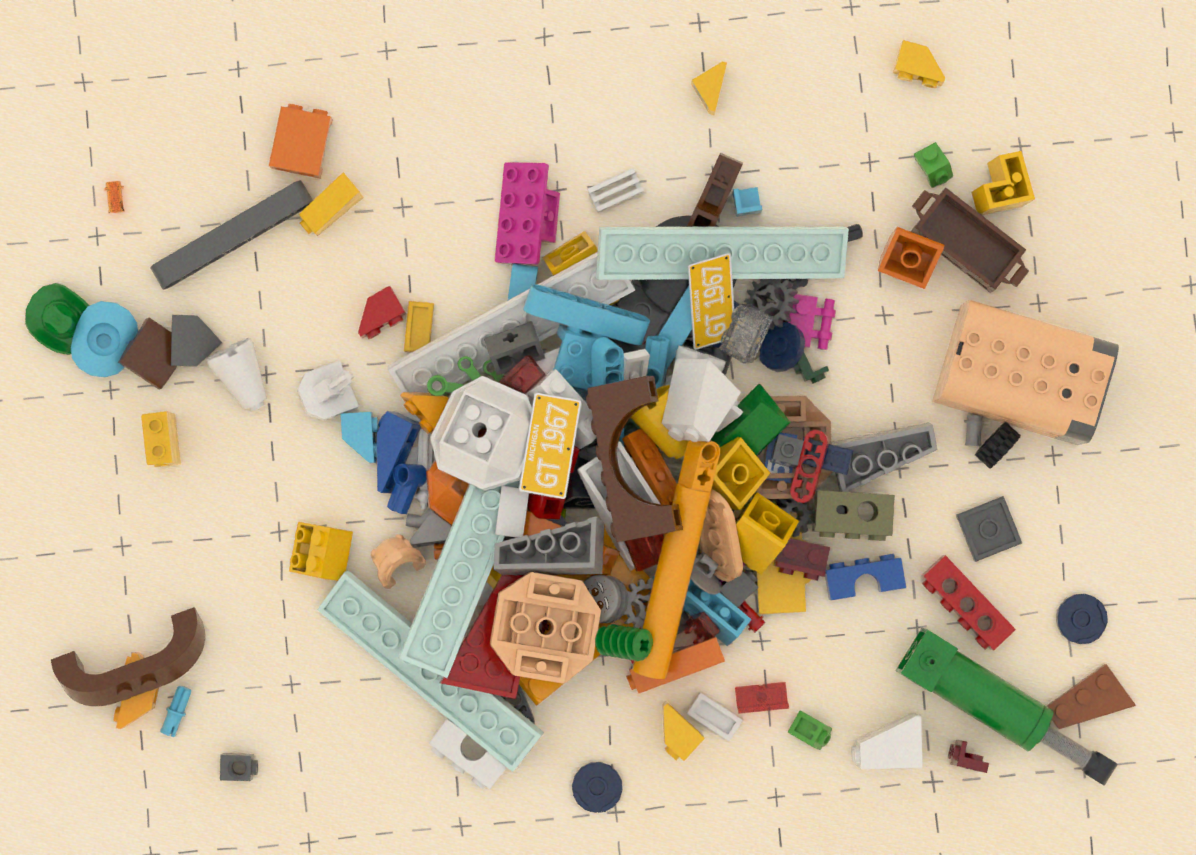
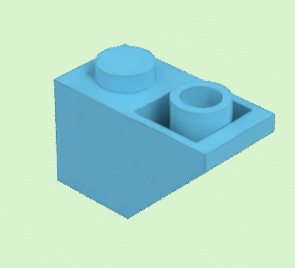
(359, 433)

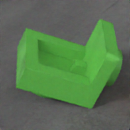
(934, 165)

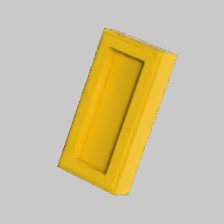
(418, 325)

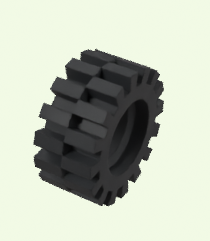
(997, 445)

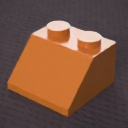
(910, 257)

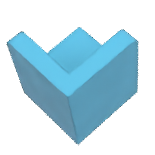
(746, 201)

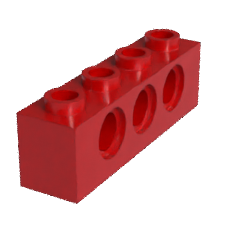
(999, 626)

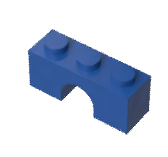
(842, 578)

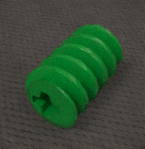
(624, 642)

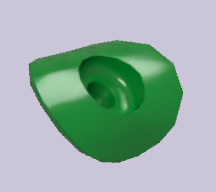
(54, 316)

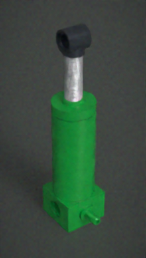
(993, 701)

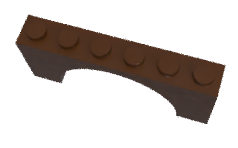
(611, 409)

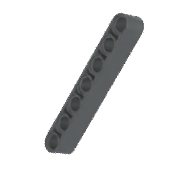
(231, 235)

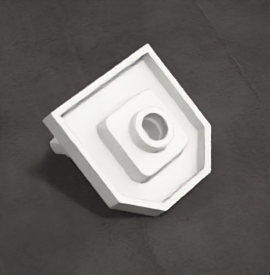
(327, 392)

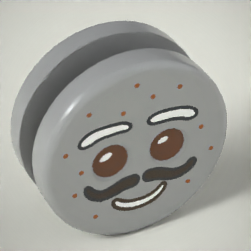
(609, 595)

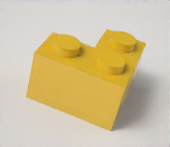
(1009, 185)

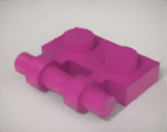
(805, 316)

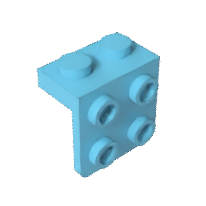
(575, 355)

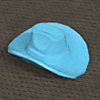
(102, 338)

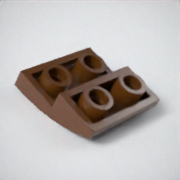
(150, 354)

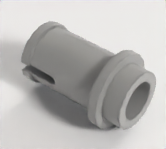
(973, 430)

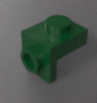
(803, 367)

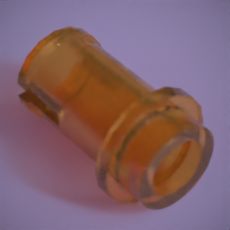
(114, 196)

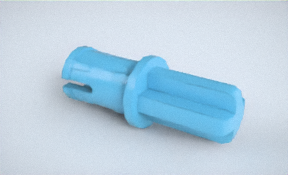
(176, 711)

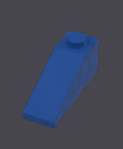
(394, 444)

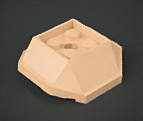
(572, 633)

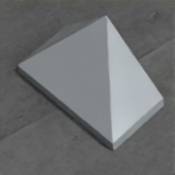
(431, 531)

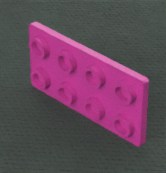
(526, 213)

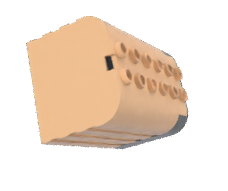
(1026, 373)

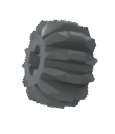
(791, 505)

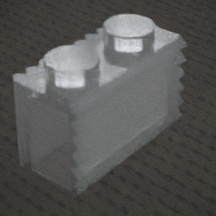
(745, 333)

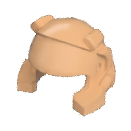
(392, 554)

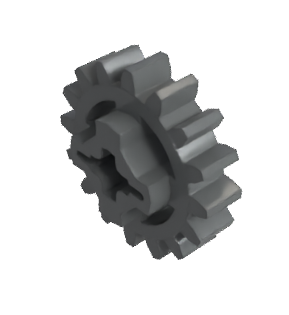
(781, 292)

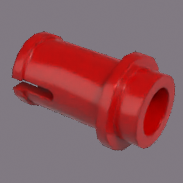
(756, 621)

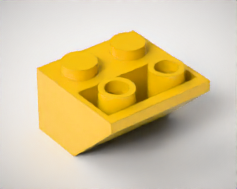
(320, 551)

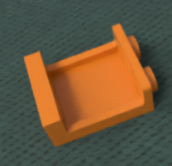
(300, 141)

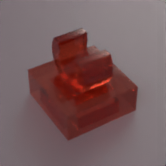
(702, 627)

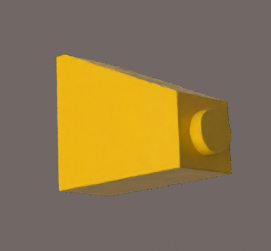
(330, 205)

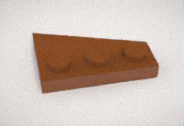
(1090, 698)

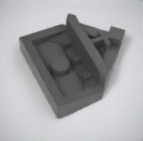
(191, 341)

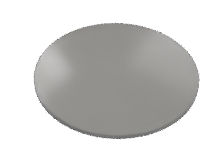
(704, 575)

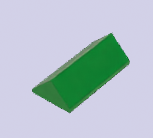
(757, 424)

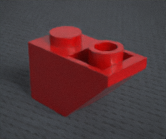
(379, 311)

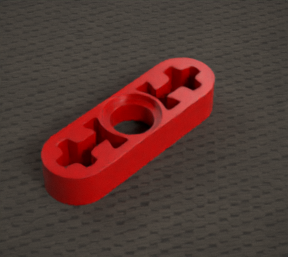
(799, 470)

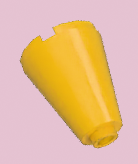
(650, 421)

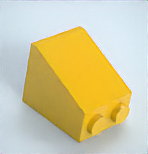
(570, 254)
(763, 532)

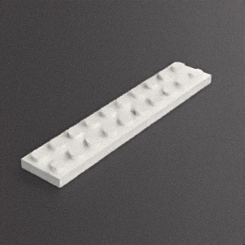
(442, 354)

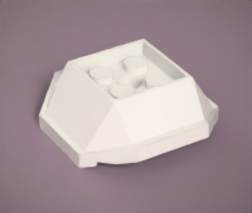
(501, 451)

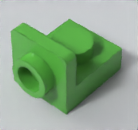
(810, 730)

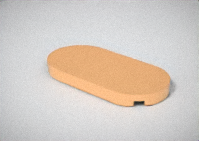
(720, 538)

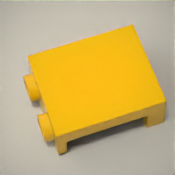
(160, 439)

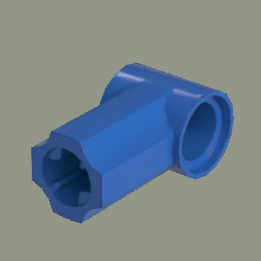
(407, 479)

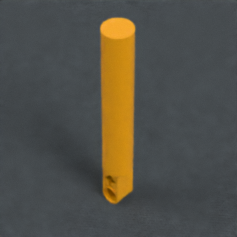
(678, 557)

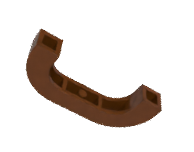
(137, 676)

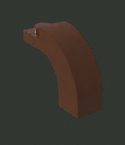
(716, 192)

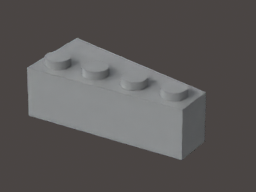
(884, 452)
(559, 551)

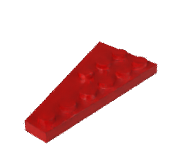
(476, 663)

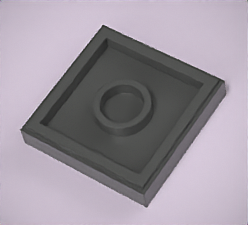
(989, 529)

